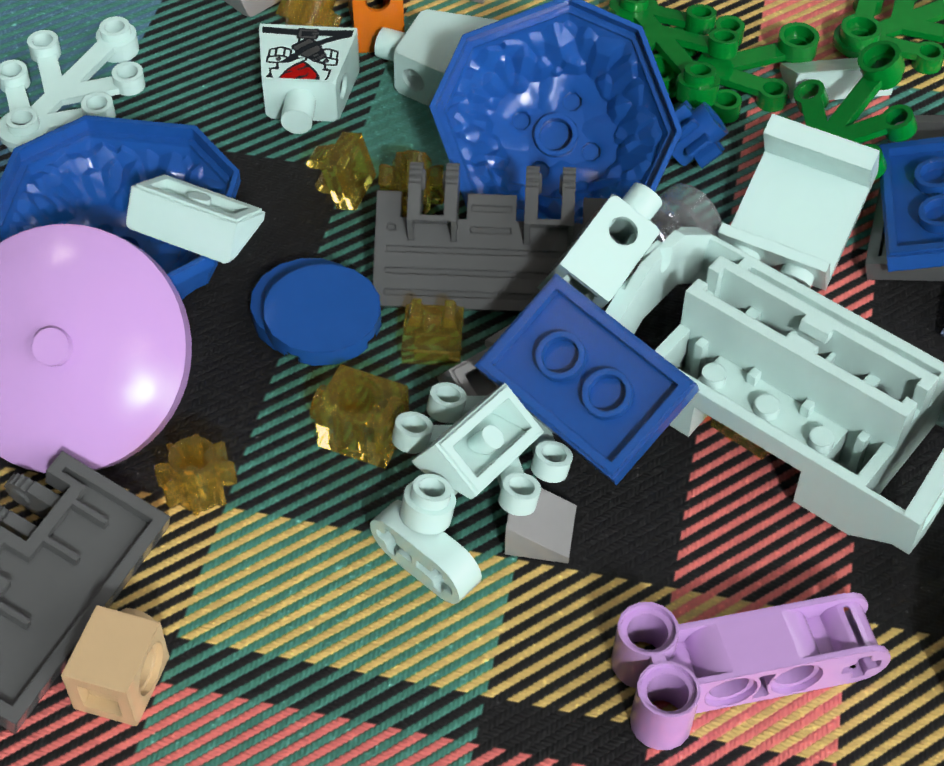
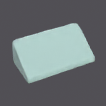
(836, 74)
(192, 217)
(481, 443)

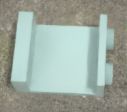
(802, 201)

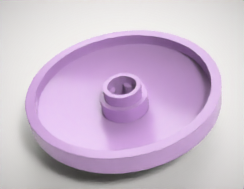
(86, 347)

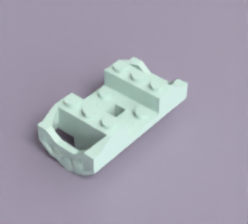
(797, 381)

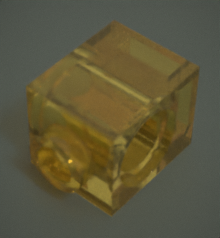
(358, 414)

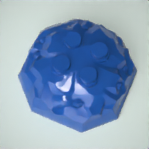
(555, 94)
(87, 175)

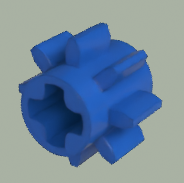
(700, 134)

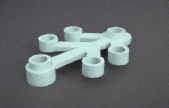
(115, 43)
(431, 501)

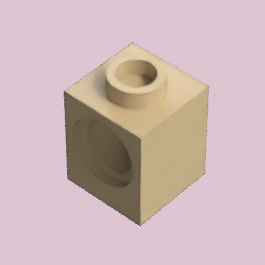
(116, 664)

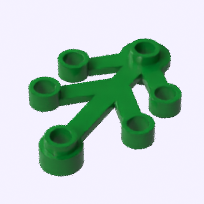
(863, 29)
(795, 44)
(880, 70)
(696, 79)

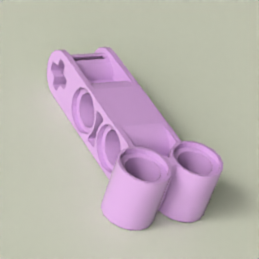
(738, 659)

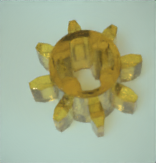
(309, 12)
(397, 178)
(196, 474)

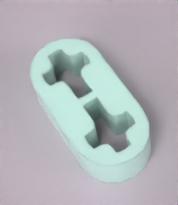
(432, 559)

